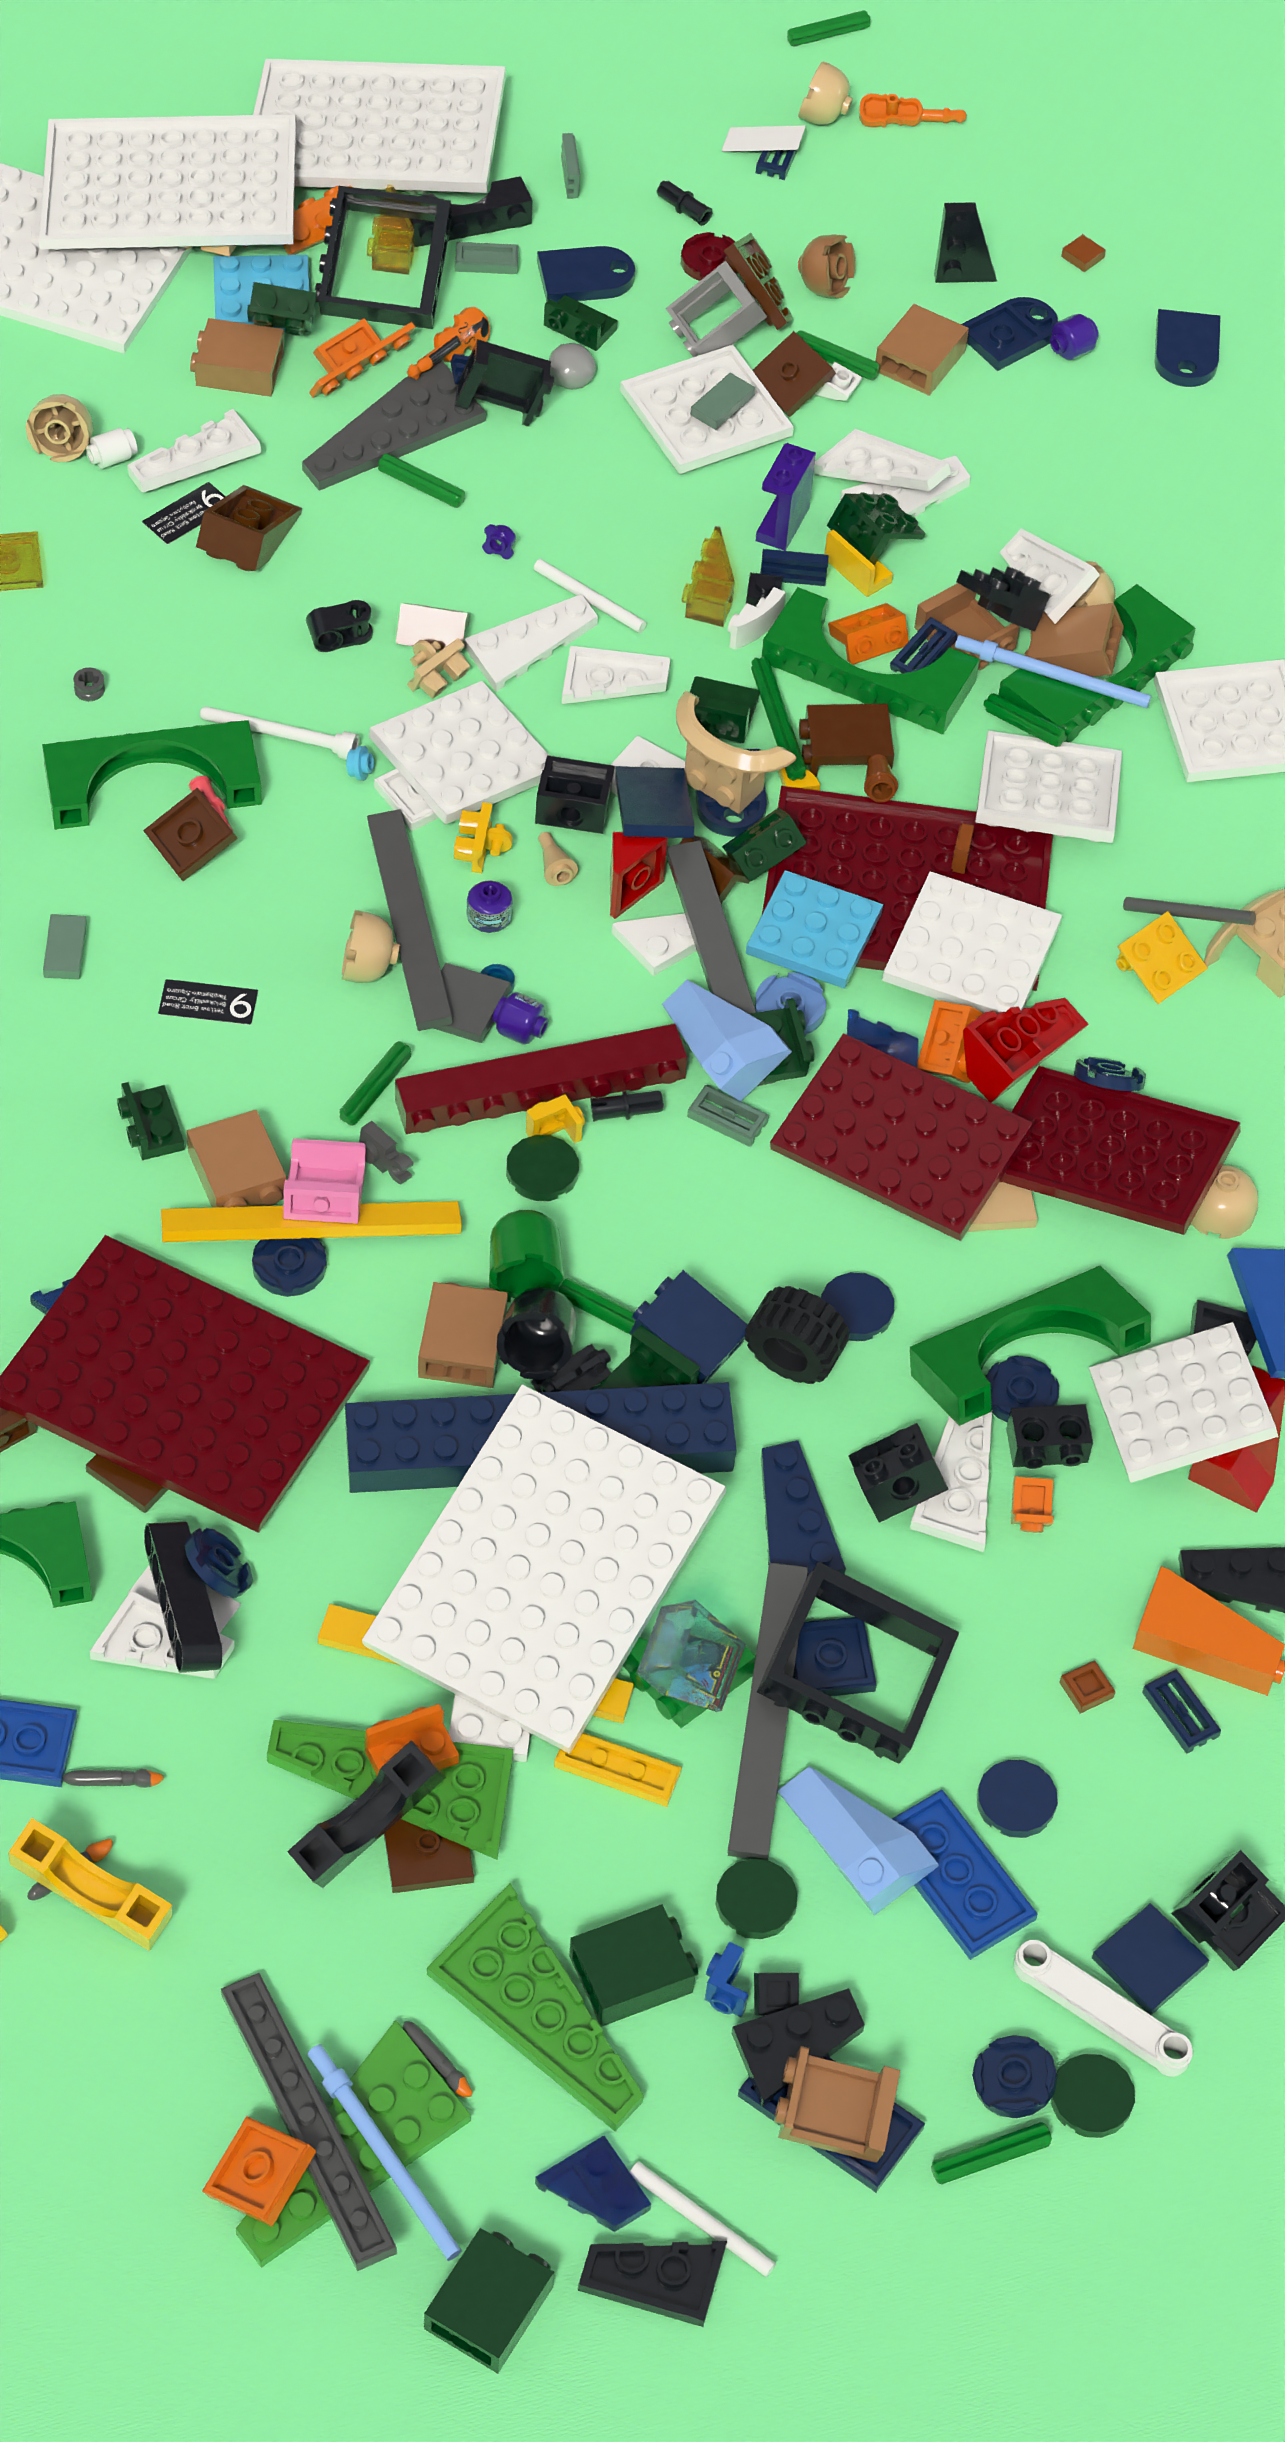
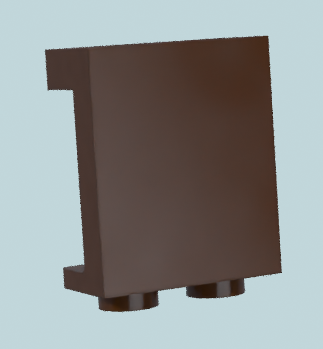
(845, 734)

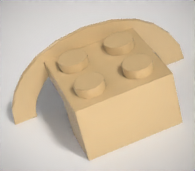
(720, 770)
(1263, 937)

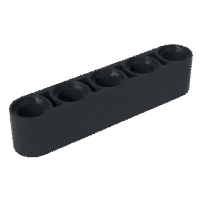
(182, 1598)

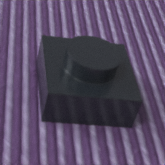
(760, 586)
(775, 1992)

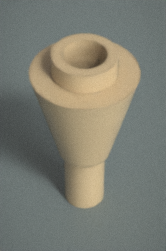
(558, 866)

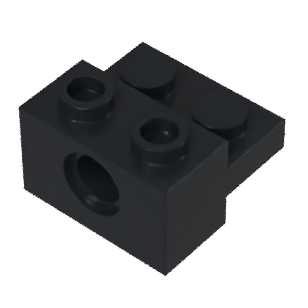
(1008, 594)
(574, 794)
(897, 1472)
(1208, 1910)

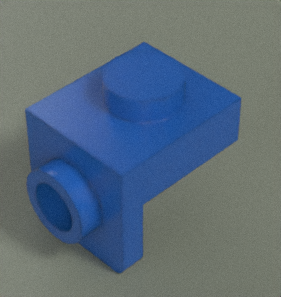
(719, 1987)

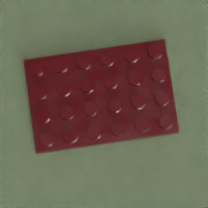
(901, 1136)
(1118, 1150)

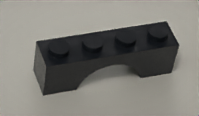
(503, 208)
(393, 1793)

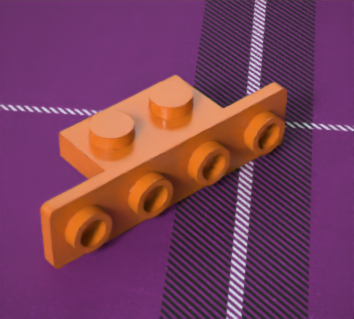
(311, 222)
(352, 350)

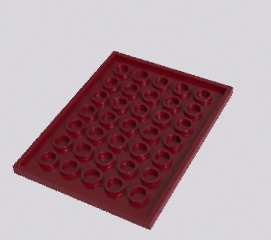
(893, 845)
(180, 1382)

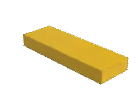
(620, 1769)

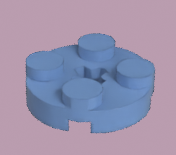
(802, 988)

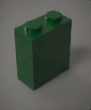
(633, 1964)
(489, 2299)

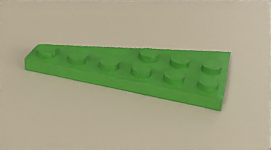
(462, 1808)
(525, 1995)
(409, 2108)

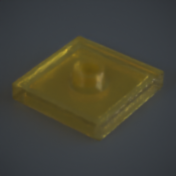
(20, 561)

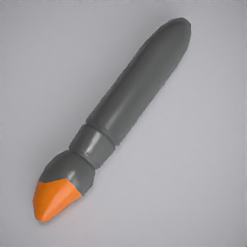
(140, 1778)
(455, 2079)

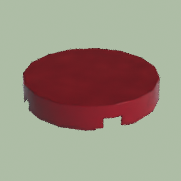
(704, 254)

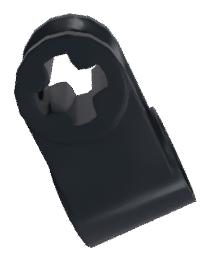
(338, 628)

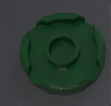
(542, 1167)
(756, 1898)
(1093, 2095)

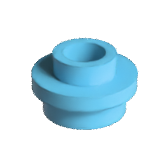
(359, 763)

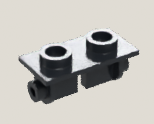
(581, 1372)

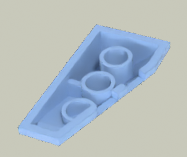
(725, 1039)
(863, 1843)

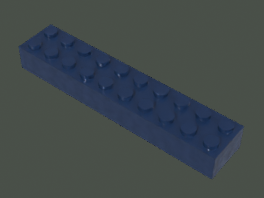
(439, 1438)

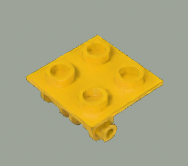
(1161, 957)

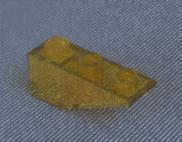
(393, 243)
(713, 583)

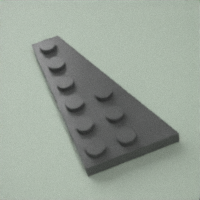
(396, 424)

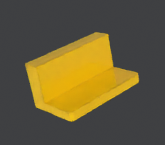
(855, 567)

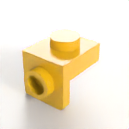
(555, 1116)

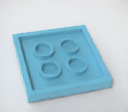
(236, 276)
(814, 929)

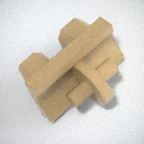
(427, 674)

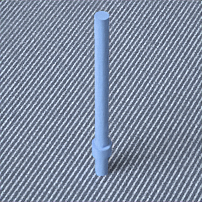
(991, 651)
(339, 2086)

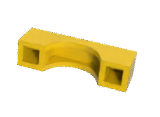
(62, 1869)

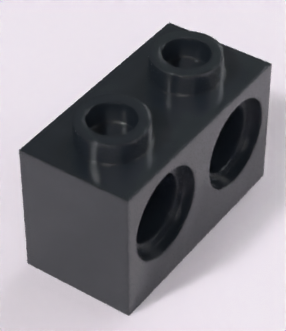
(1048, 1427)

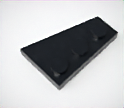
(1239, 1574)
(658, 2279)

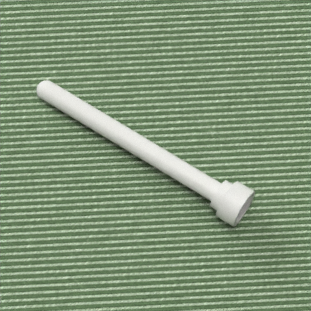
(339, 743)

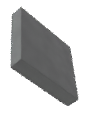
(471, 1001)

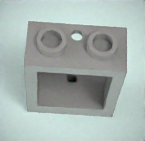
(703, 296)

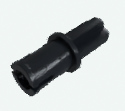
(684, 202)
(626, 1105)

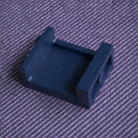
(692, 1323)

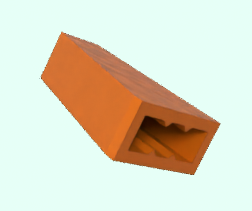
(1206, 1636)

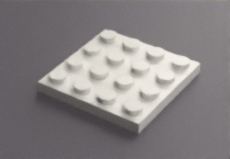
(665, 401)
(1226, 718)
(461, 751)
(1049, 787)
(971, 946)
(1182, 1402)

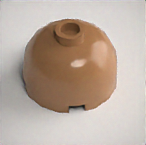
(827, 265)

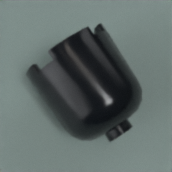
(538, 1333)

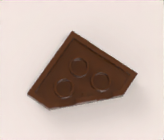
(754, 267)

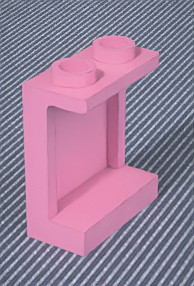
(325, 1181)

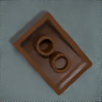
(246, 527)

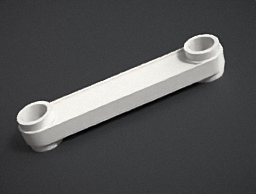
(1103, 2008)

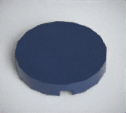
(1109, 1074)
(289, 1265)
(862, 1303)
(1021, 1384)
(218, 1563)
(1017, 1798)
(1015, 2077)

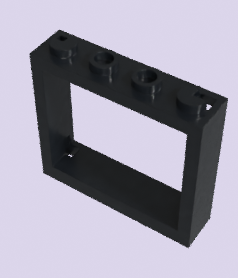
(392, 205)
(881, 1613)

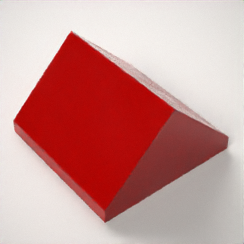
(634, 869)

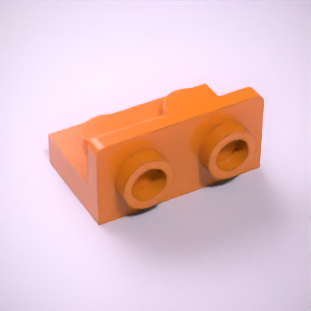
(871, 632)
(944, 1042)
(421, 1726)

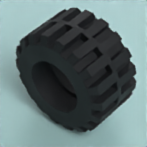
(796, 1335)

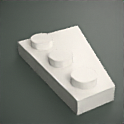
(612, 674)
(140, 1639)

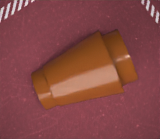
(880, 780)

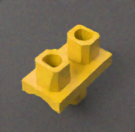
(486, 837)

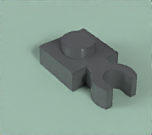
(383, 1154)

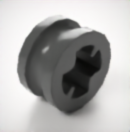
(89, 675)

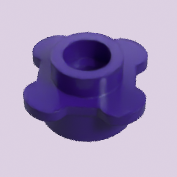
(504, 535)

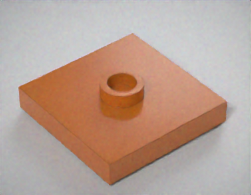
(259, 2171)

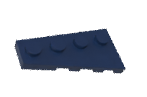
(794, 1513)

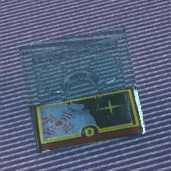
(691, 1656)

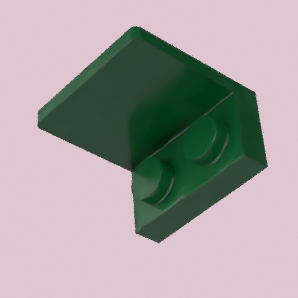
(282, 308)
(871, 521)
(724, 708)
(651, 1364)

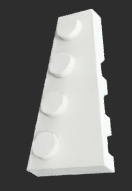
(913, 500)
(1059, 571)
(519, 643)

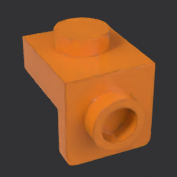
(1032, 1503)

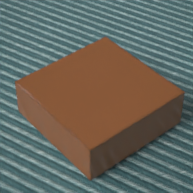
(1083, 253)
(962, 848)
(1087, 1686)

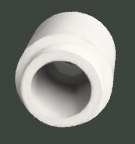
(111, 447)

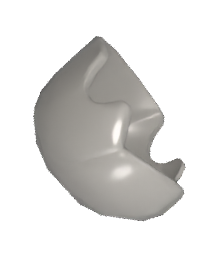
(572, 366)

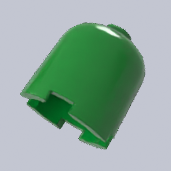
(525, 1253)

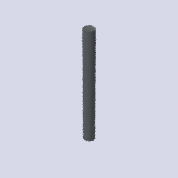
(1189, 911)

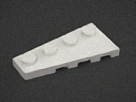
(204, 451)
(881, 462)
(964, 1463)

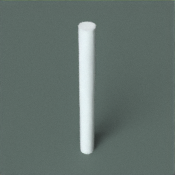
(590, 595)
(702, 2219)

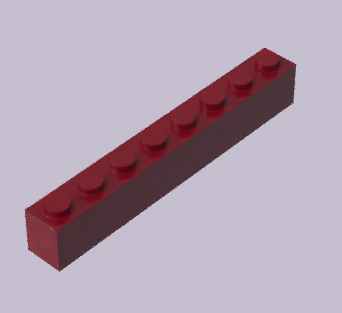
(526, 1079)

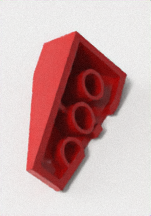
(1014, 1042)
(1250, 1471)

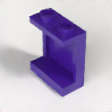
(792, 483)

